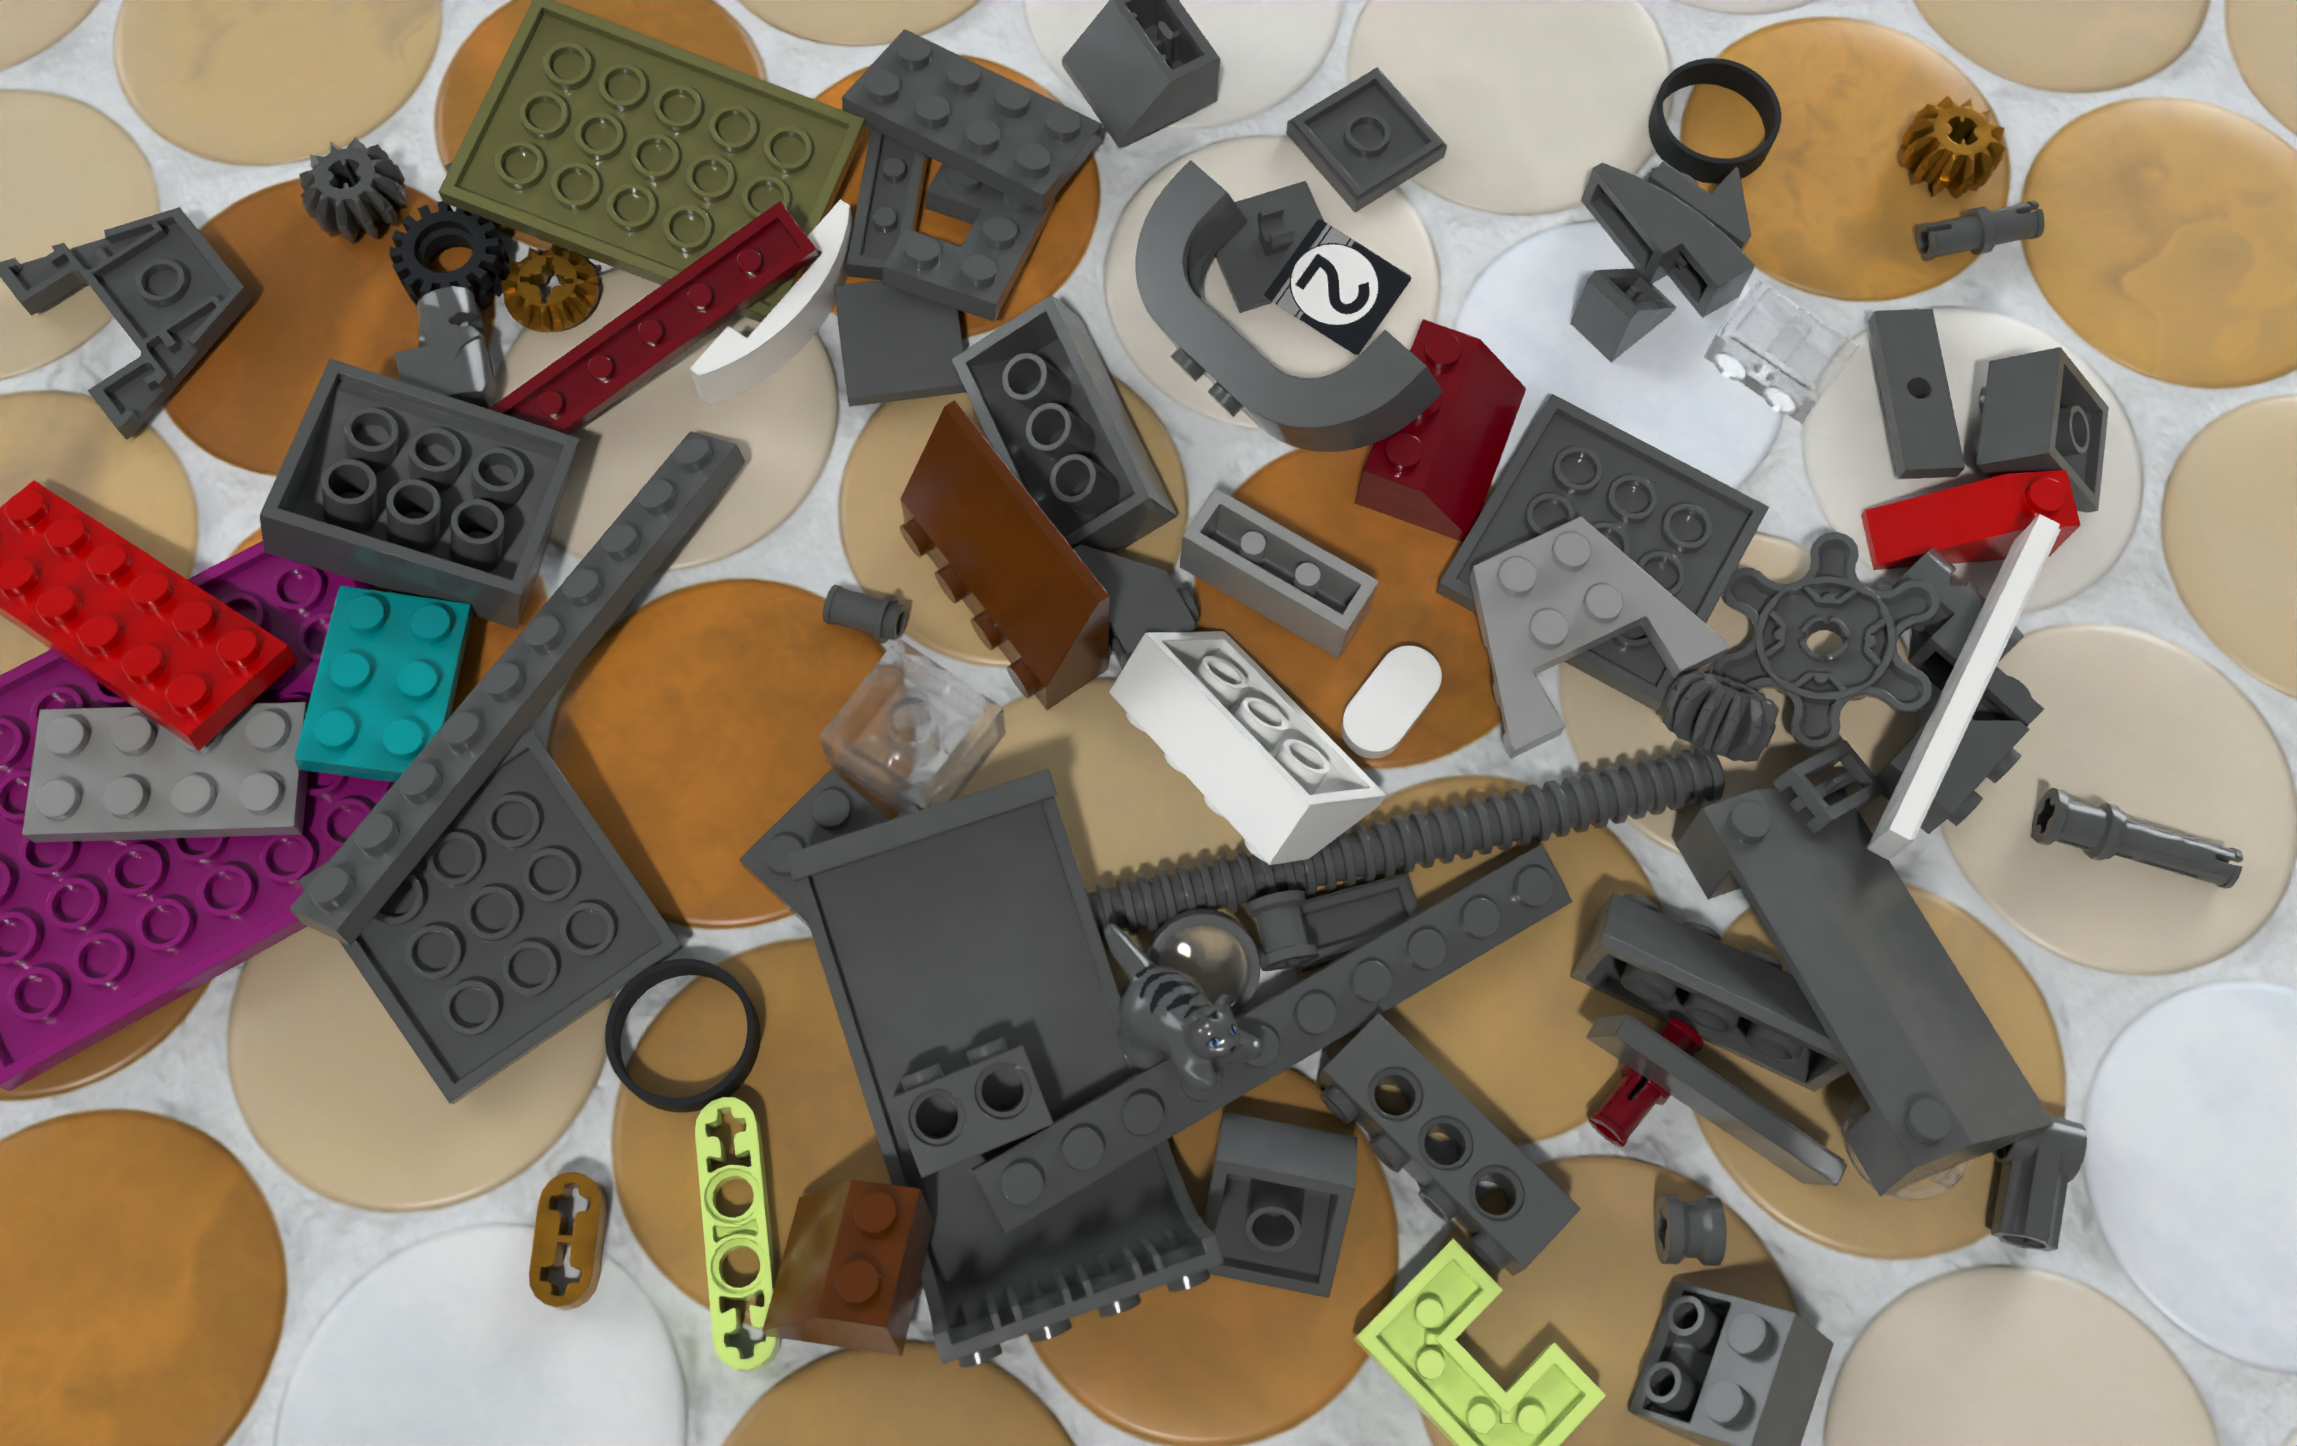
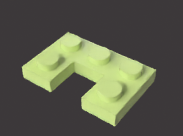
(1419, 1352)

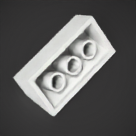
(1243, 744)

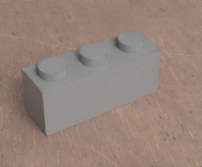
(1277, 573)

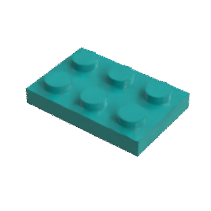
(382, 682)

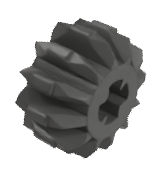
(353, 190)
(1721, 716)

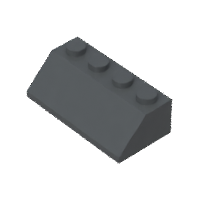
(1064, 428)
(1717, 990)

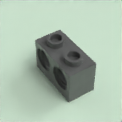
(977, 1125)

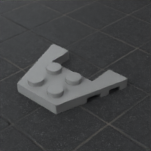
(1561, 600)

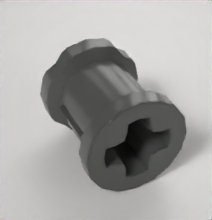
(1282, 930)

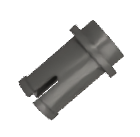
(866, 613)

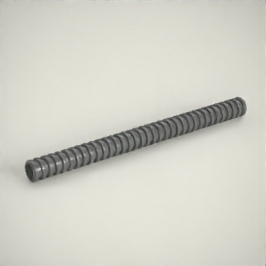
(1419, 840)

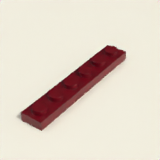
(663, 324)

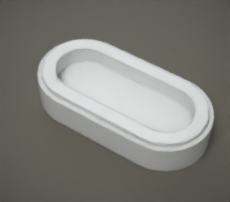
(1391, 702)

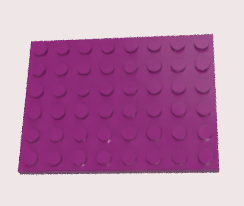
(133, 924)

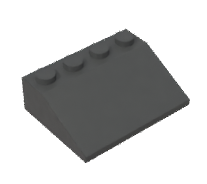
(418, 493)

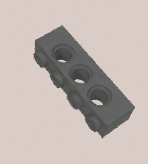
(1534, 1202)

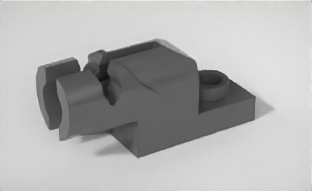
(450, 349)
(1958, 609)

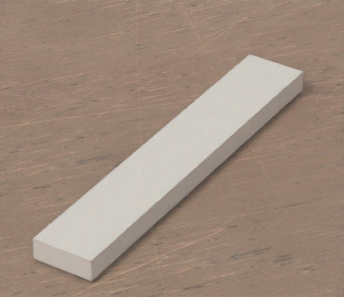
(1964, 689)

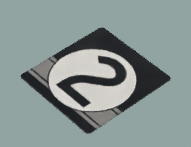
(1337, 287)

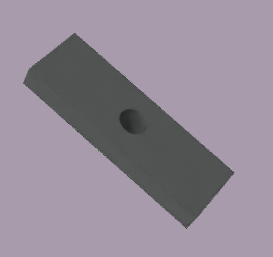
(1916, 394)

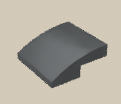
(896, 344)

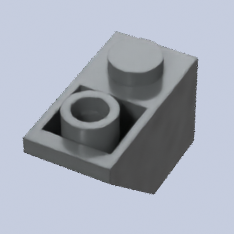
(1982, 753)

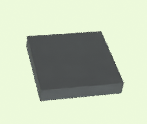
(1366, 139)

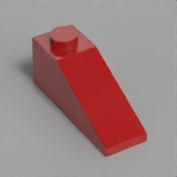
(1969, 520)

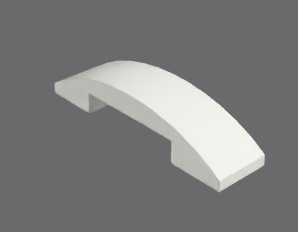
(741, 362)

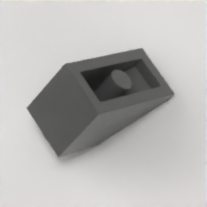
(1140, 600)

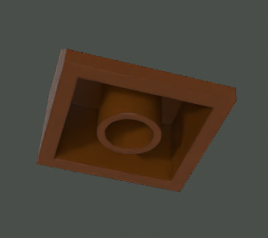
(852, 1267)

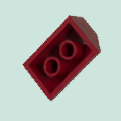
(1447, 457)

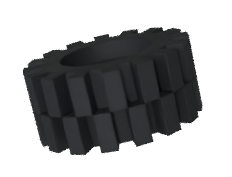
(441, 232)

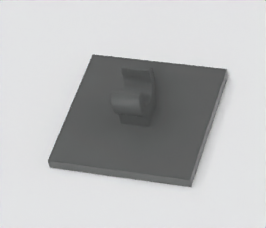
(1266, 241)

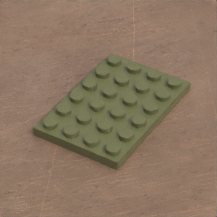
(642, 148)

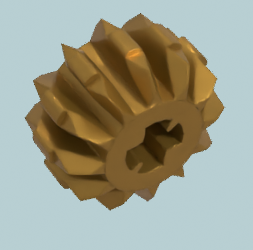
(1952, 147)

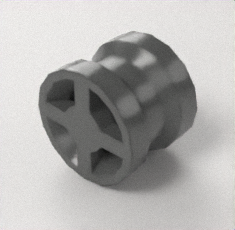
(1690, 1229)

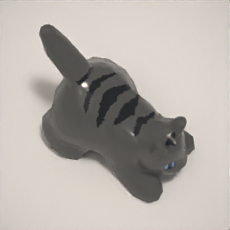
(1171, 1018)

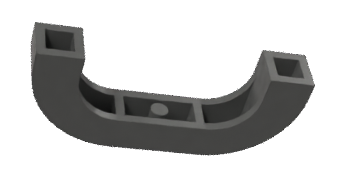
(1323, 414)

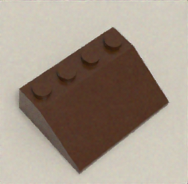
(1005, 562)

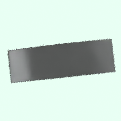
(1667, 238)

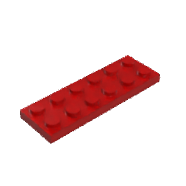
(130, 618)

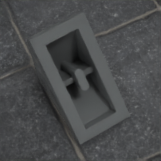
(1619, 310)

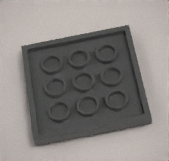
(1644, 501)
(507, 926)

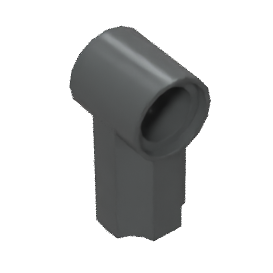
(2036, 1185)

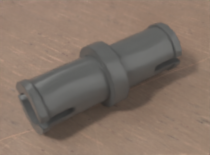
(1980, 230)

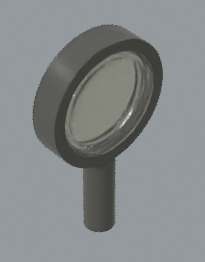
(1211, 950)

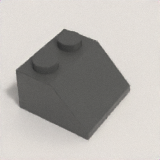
(2043, 418)
(1280, 1202)

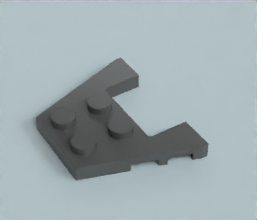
(161, 289)

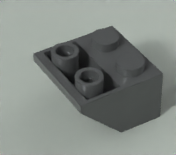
(1143, 67)
(1731, 1371)

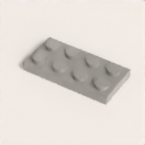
(132, 779)

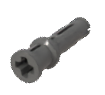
(2107, 832)

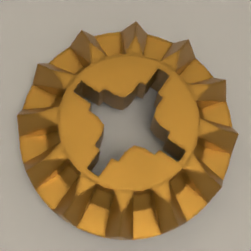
(565, 305)

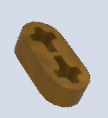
(552, 1237)

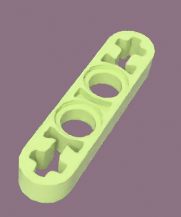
(729, 1233)

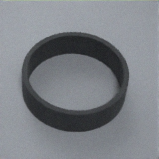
(1724, 74)
(642, 983)

